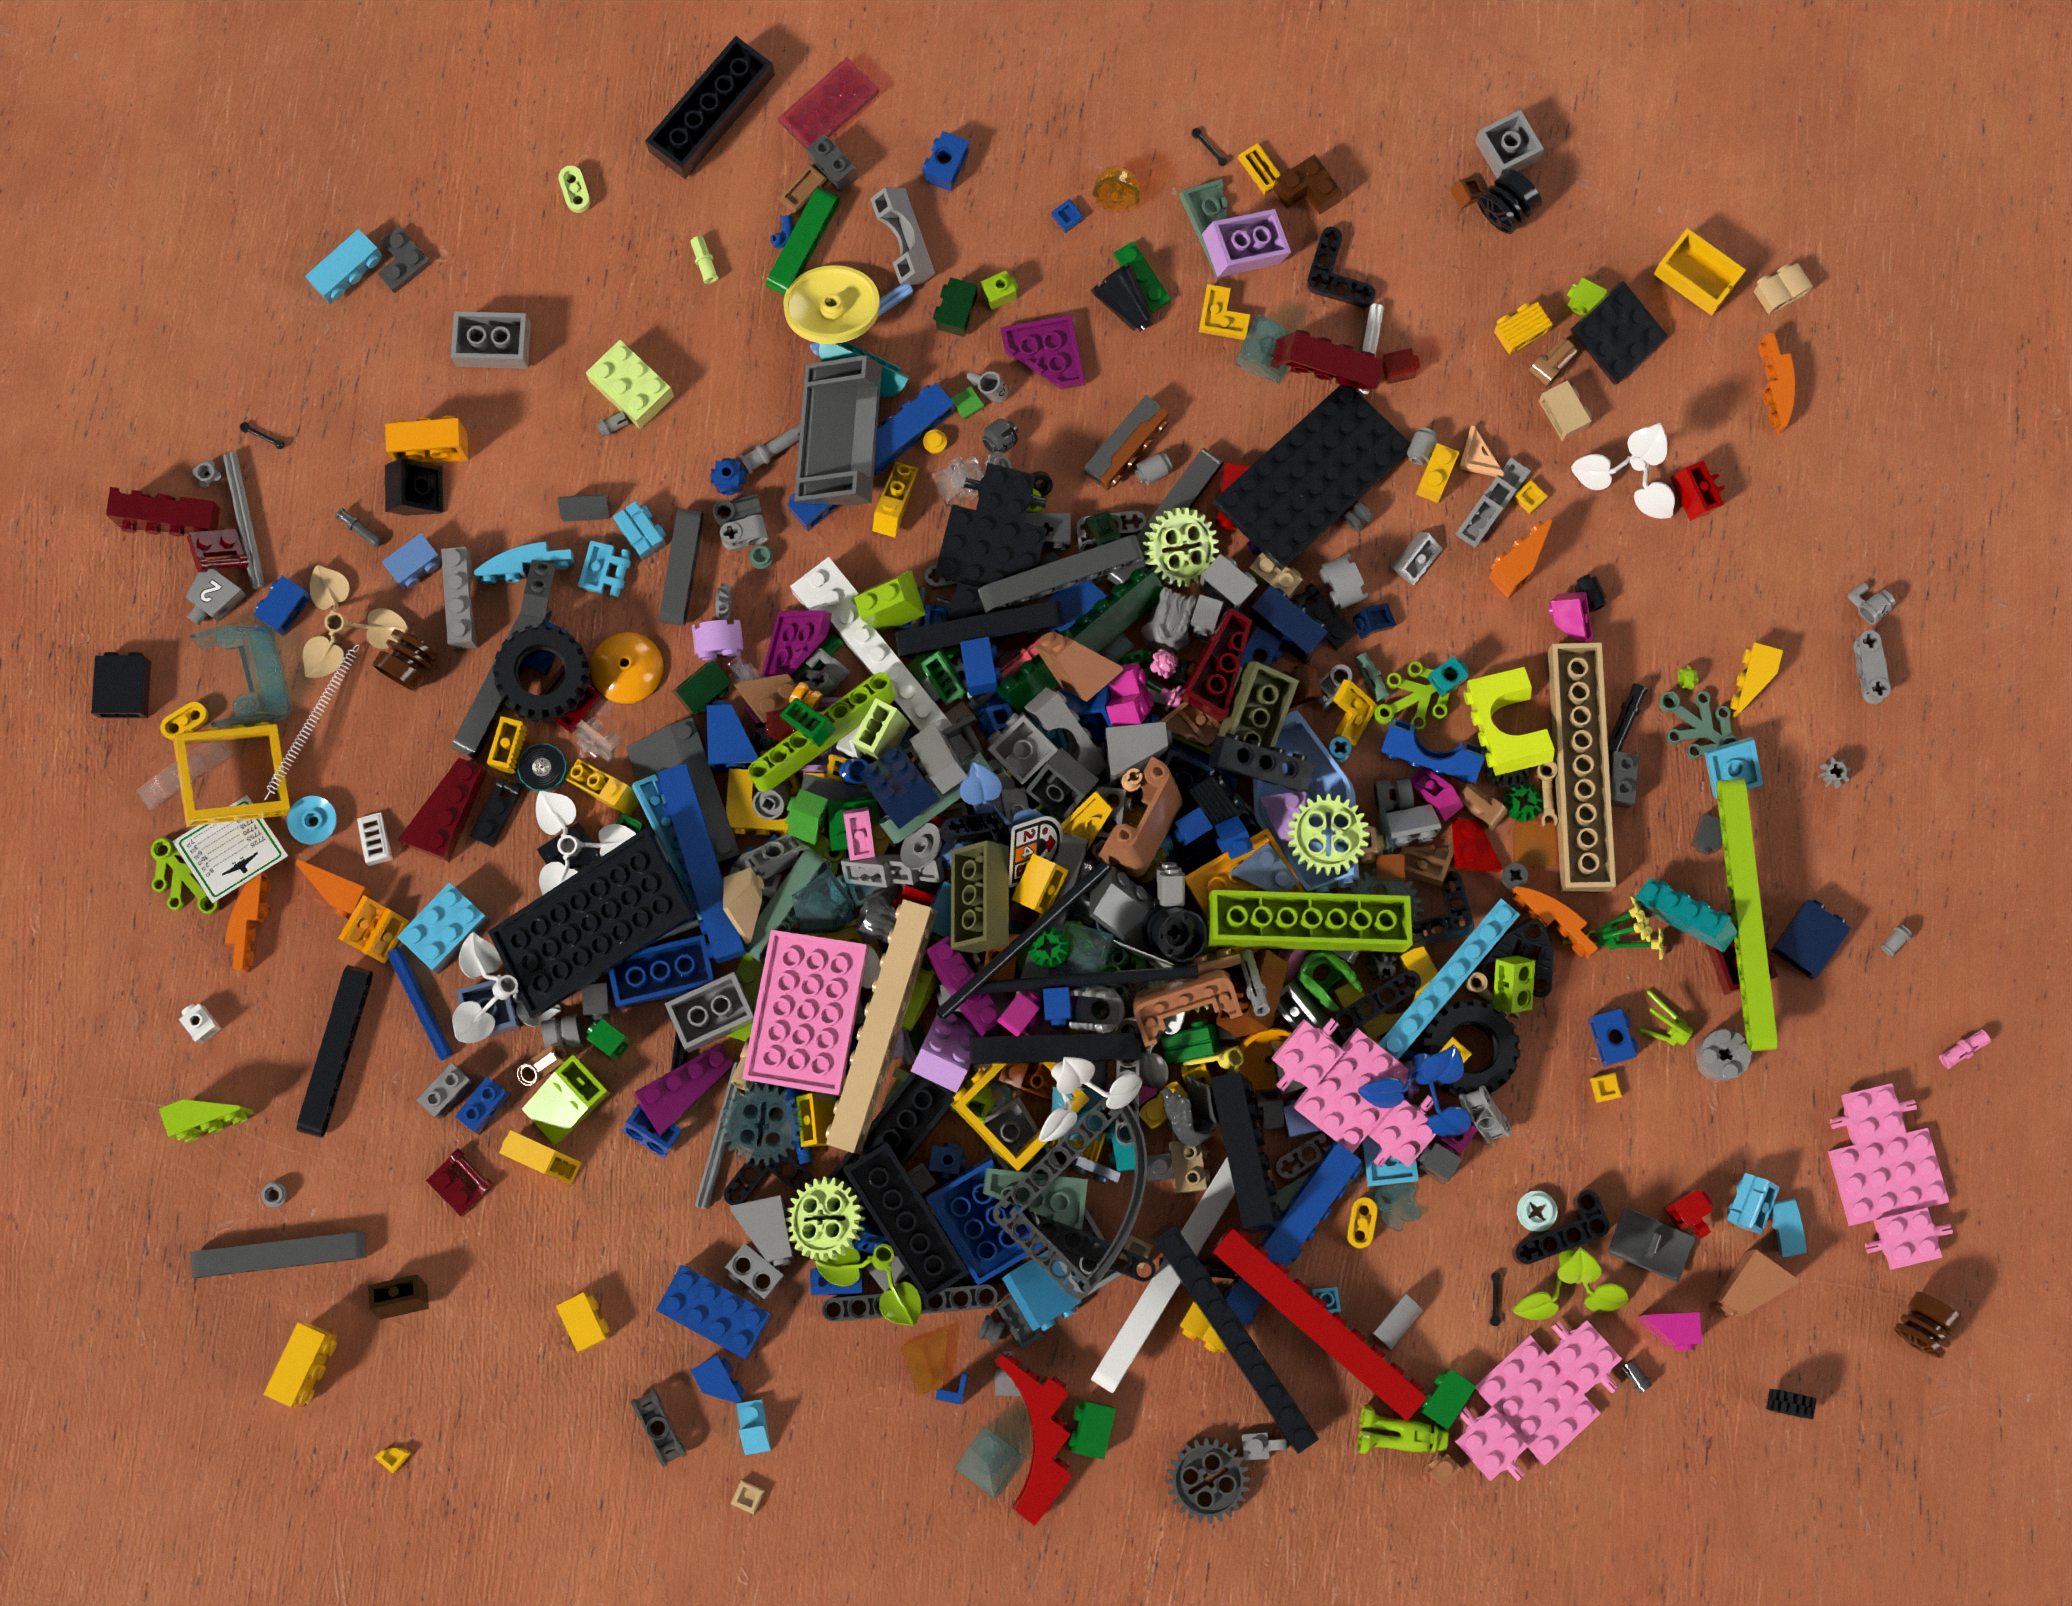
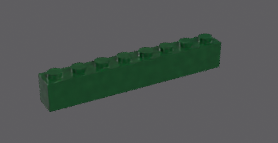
(1093, 630)

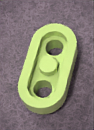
(574, 190)

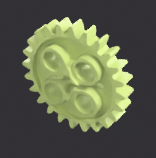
(1178, 524)
(1350, 835)
(823, 1243)

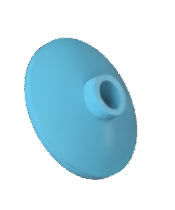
(303, 812)

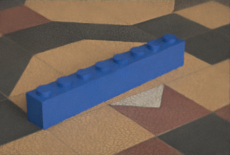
(892, 440)
(700, 861)
(1298, 1222)

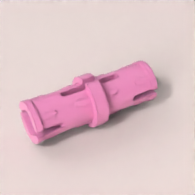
(1965, 1049)

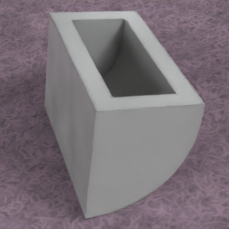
(1397, 1321)

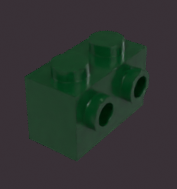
(956, 306)
(702, 687)

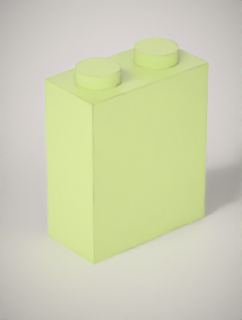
(880, 730)

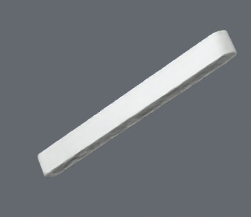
(1164, 1284)

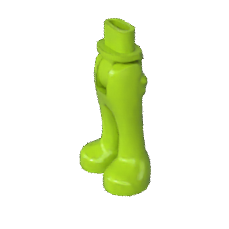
(1413, 1437)

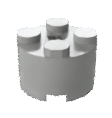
(1343, 581)
(1736, 1052)

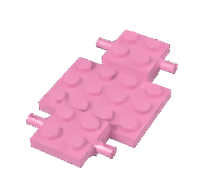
(1333, 1097)
(1889, 1176)
(1537, 1400)

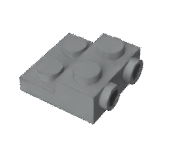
(1021, 747)

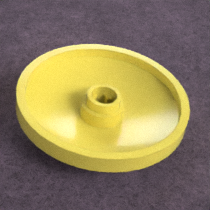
(831, 304)

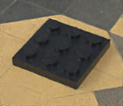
(1618, 332)

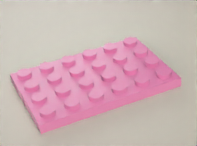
(805, 1012)

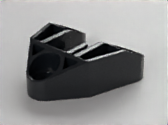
(1543, 958)

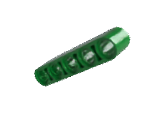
(803, 240)

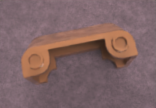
(1132, 848)
(1182, 995)

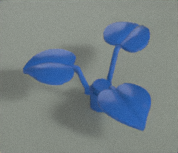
(1442, 1066)

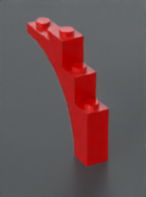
(1045, 1475)

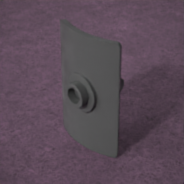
(1651, 1244)

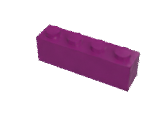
(953, 974)

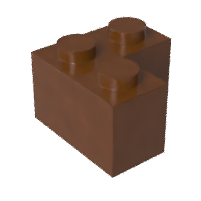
(1310, 181)

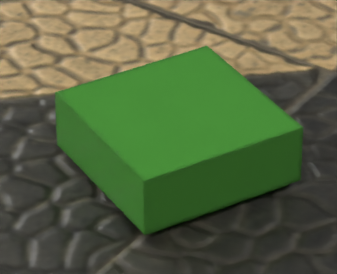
(967, 403)

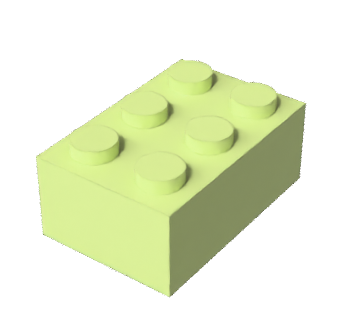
(630, 384)

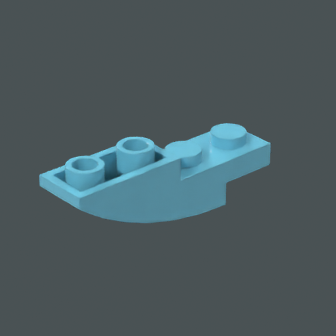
(513, 564)

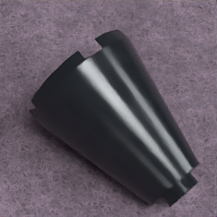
(1124, 297)

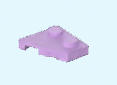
(1280, 810)

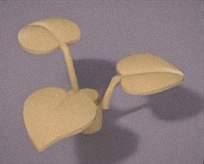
(328, 590)

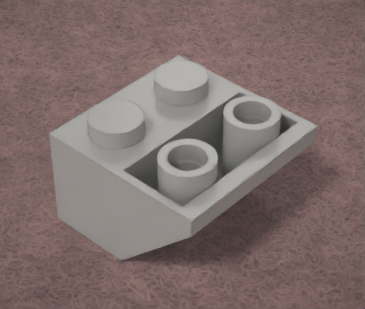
(1413, 825)

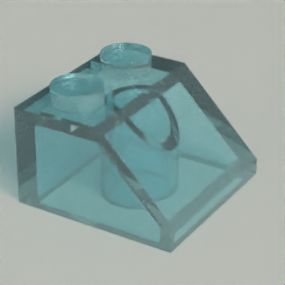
(1259, 349)

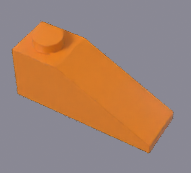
(337, 891)

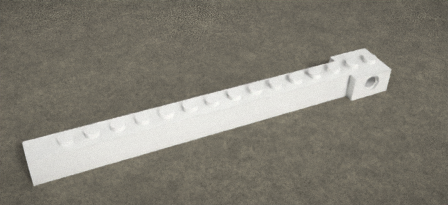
(831, 591)

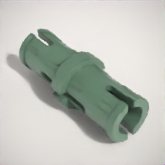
(1372, 677)

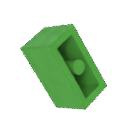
(806, 816)

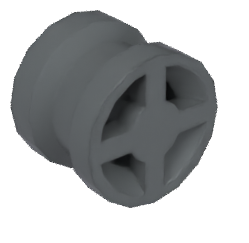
(1358, 516)
(1511, 880)
(990, 1330)

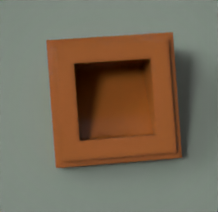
(1467, 191)
(1390, 867)

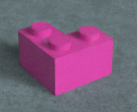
(1129, 696)

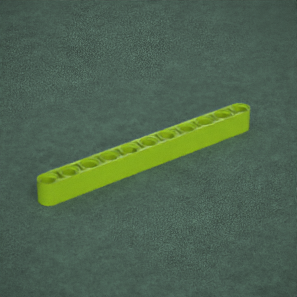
(1746, 915)

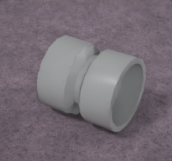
(773, 802)
(562, 1032)

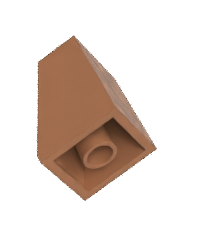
(1076, 666)
(1752, 1284)

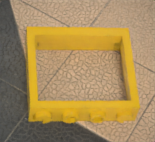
(231, 813)
(979, 1080)

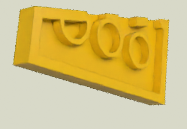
(1088, 818)

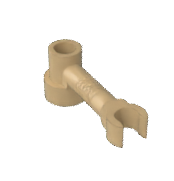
(1547, 790)
(1482, 989)

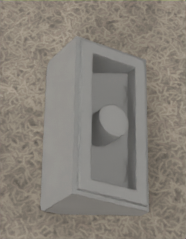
(1417, 557)

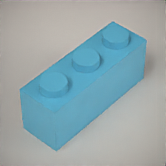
(344, 266)

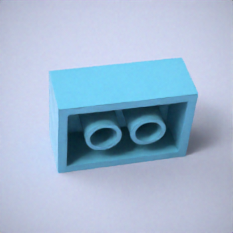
(442, 928)

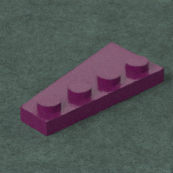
(681, 1088)

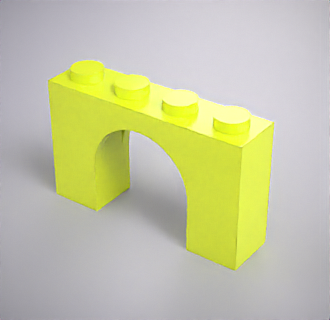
(1505, 751)

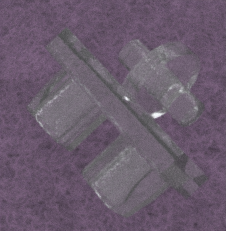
(743, 671)
(594, 743)

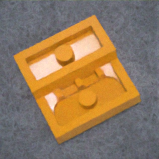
(373, 929)

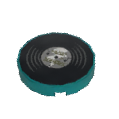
(542, 767)

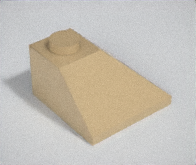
(743, 900)

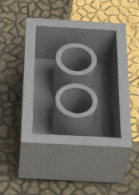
(490, 340)
(710, 1012)

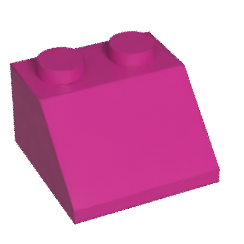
(1675, 1329)

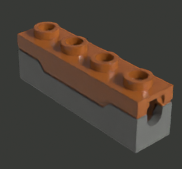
(1126, 443)

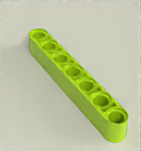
(798, 751)

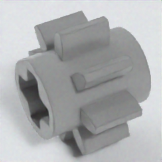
(1832, 778)

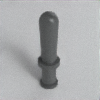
(354, 524)

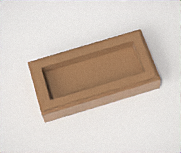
(802, 188)

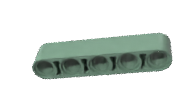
(945, 801)
(780, 911)

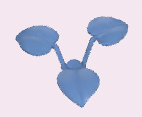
(980, 790)

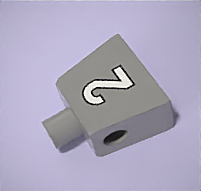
(212, 596)

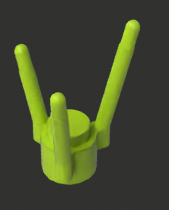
(1678, 1029)

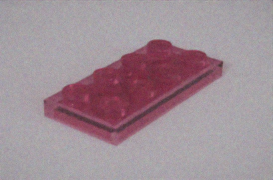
(829, 103)

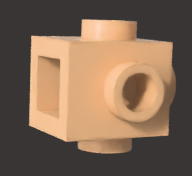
(1378, 845)

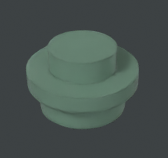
(761, 557)

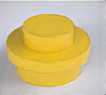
(935, 441)

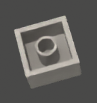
(1509, 144)
(1228, 584)

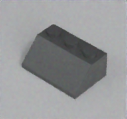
(1121, 907)

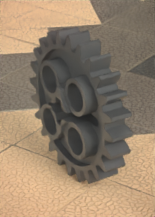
(1221, 1501)

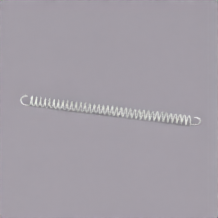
(317, 707)

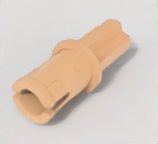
(1131, 780)

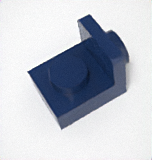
(1373, 620)

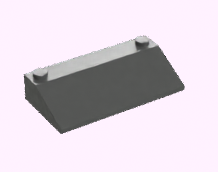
(838, 432)
(680, 745)

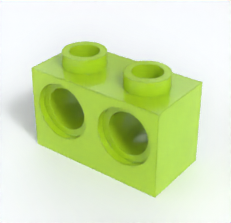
(1514, 984)

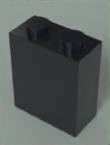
(121, 686)

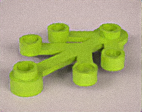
(1420, 693)
(181, 874)

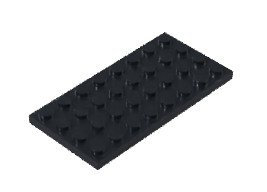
(1312, 475)
(591, 923)

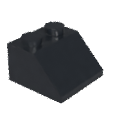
(413, 488)

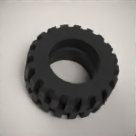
(530, 642)
(1497, 1029)

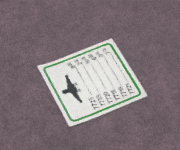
(229, 853)

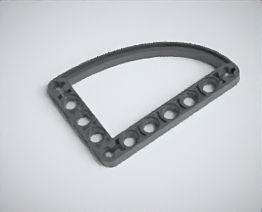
(1053, 1172)

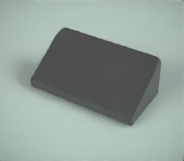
(584, 507)

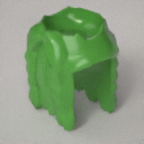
(1336, 972)

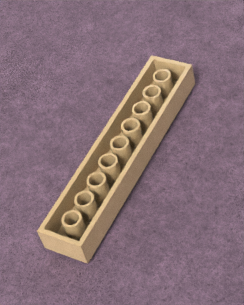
(1582, 766)

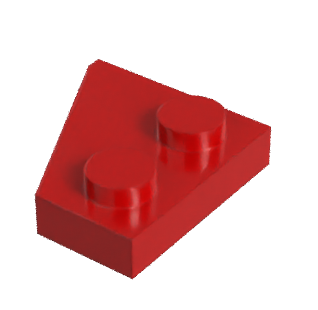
(1472, 847)

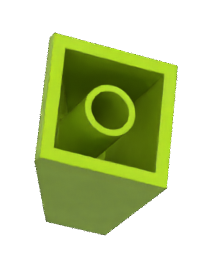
(890, 603)

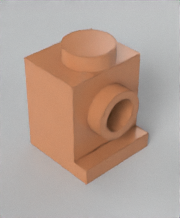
(1442, 1469)

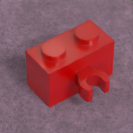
(1697, 490)
(1689, 1211)

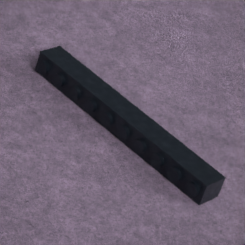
(1234, 1337)

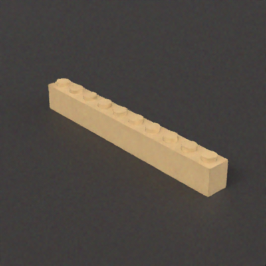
(881, 1027)

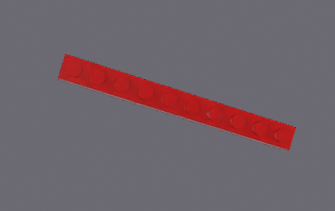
(1316, 1322)

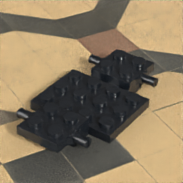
(991, 540)

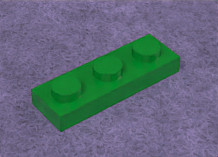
(1151, 286)

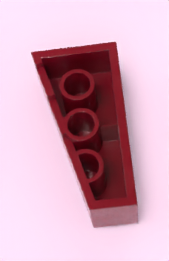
(1327, 360)
(161, 513)
(1216, 671)
(445, 813)

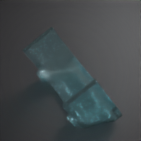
(268, 692)

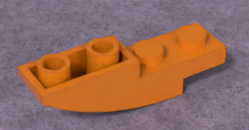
(1780, 392)
(248, 909)
(1551, 911)

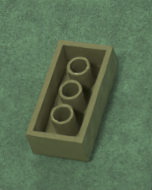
(1259, 706)
(980, 897)

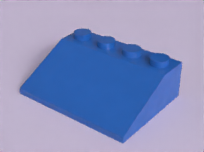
(970, 1224)

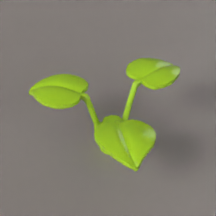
(1574, 1268)
(897, 1305)

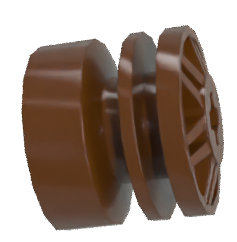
(406, 658)
(1927, 1327)

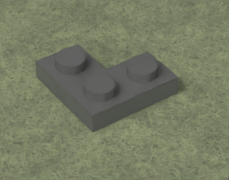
(407, 263)

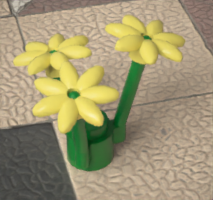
(1610, 935)

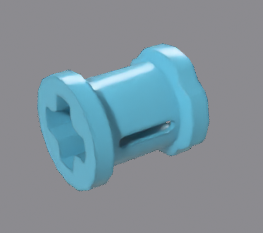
(1338, 742)

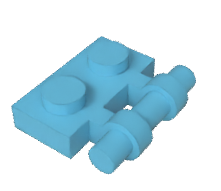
(597, 566)

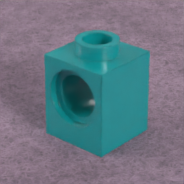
(1443, 685)

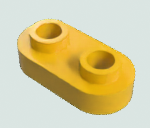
(184, 719)
(1362, 1223)

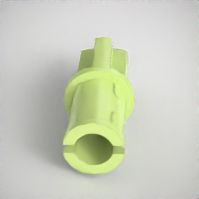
(704, 260)

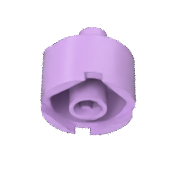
(716, 639)

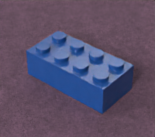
(662, 972)
(714, 1312)

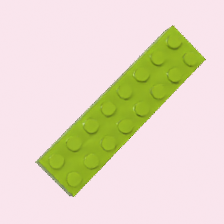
(1308, 921)

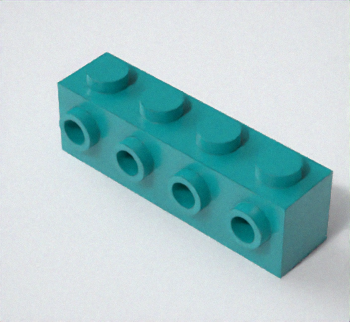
(1686, 914)

